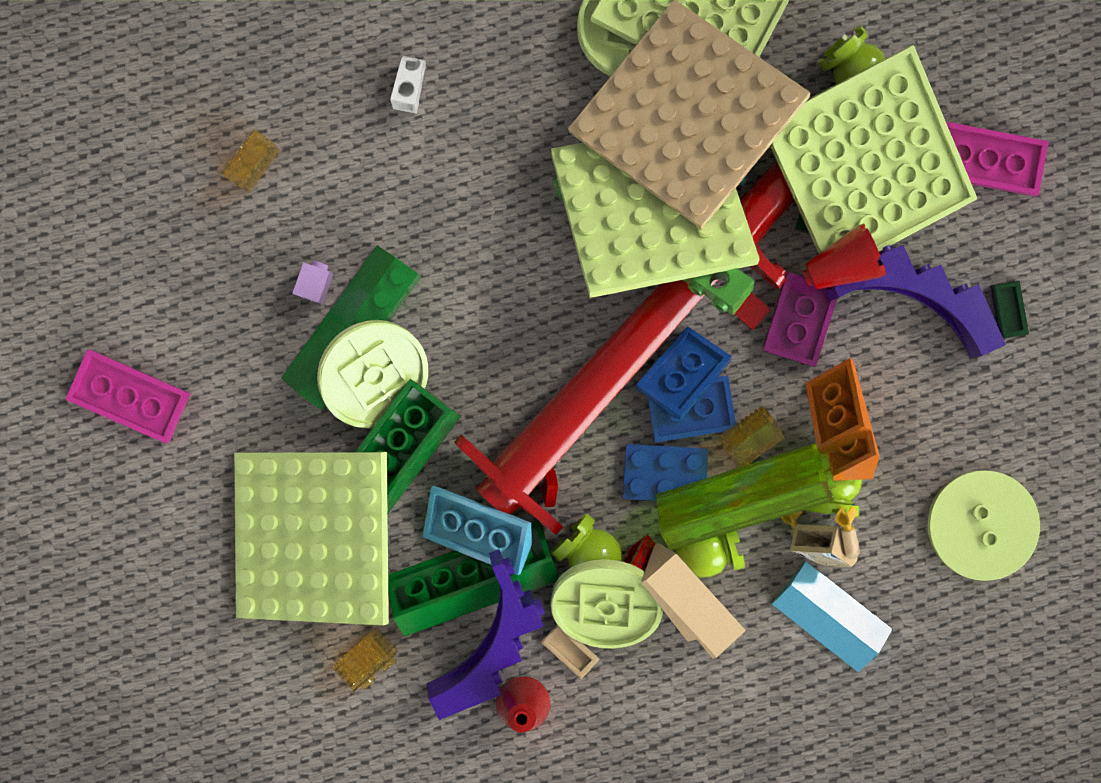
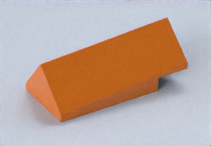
(843, 423)

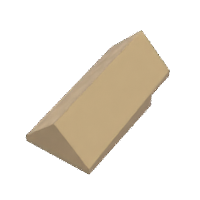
(689, 602)

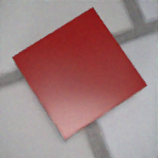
(752, 311)
(550, 488)

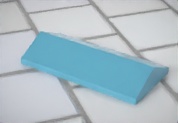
(476, 528)
(832, 617)

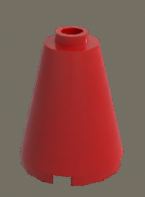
(845, 261)
(523, 704)

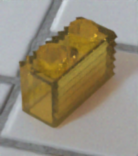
(251, 161)
(751, 437)
(365, 660)

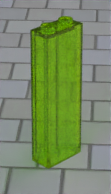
(745, 496)

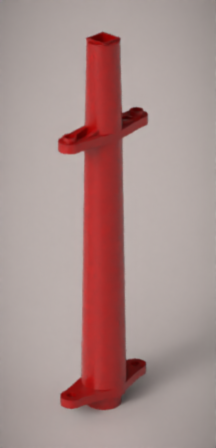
(609, 369)

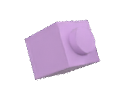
(313, 282)

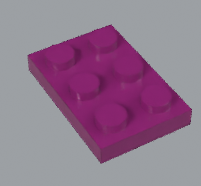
(799, 321)

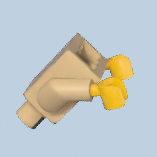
(825, 543)

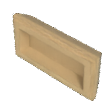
(570, 651)

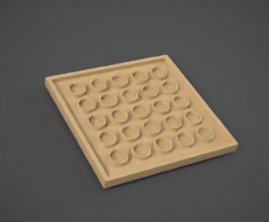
(688, 113)

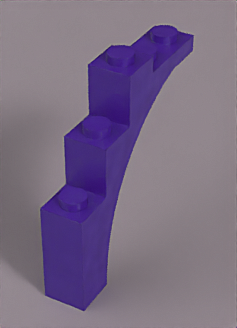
(961, 307)
(479, 675)

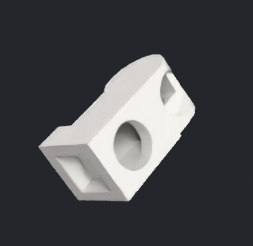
(408, 84)

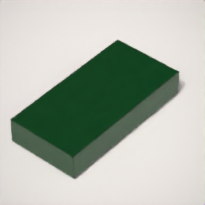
(1009, 309)

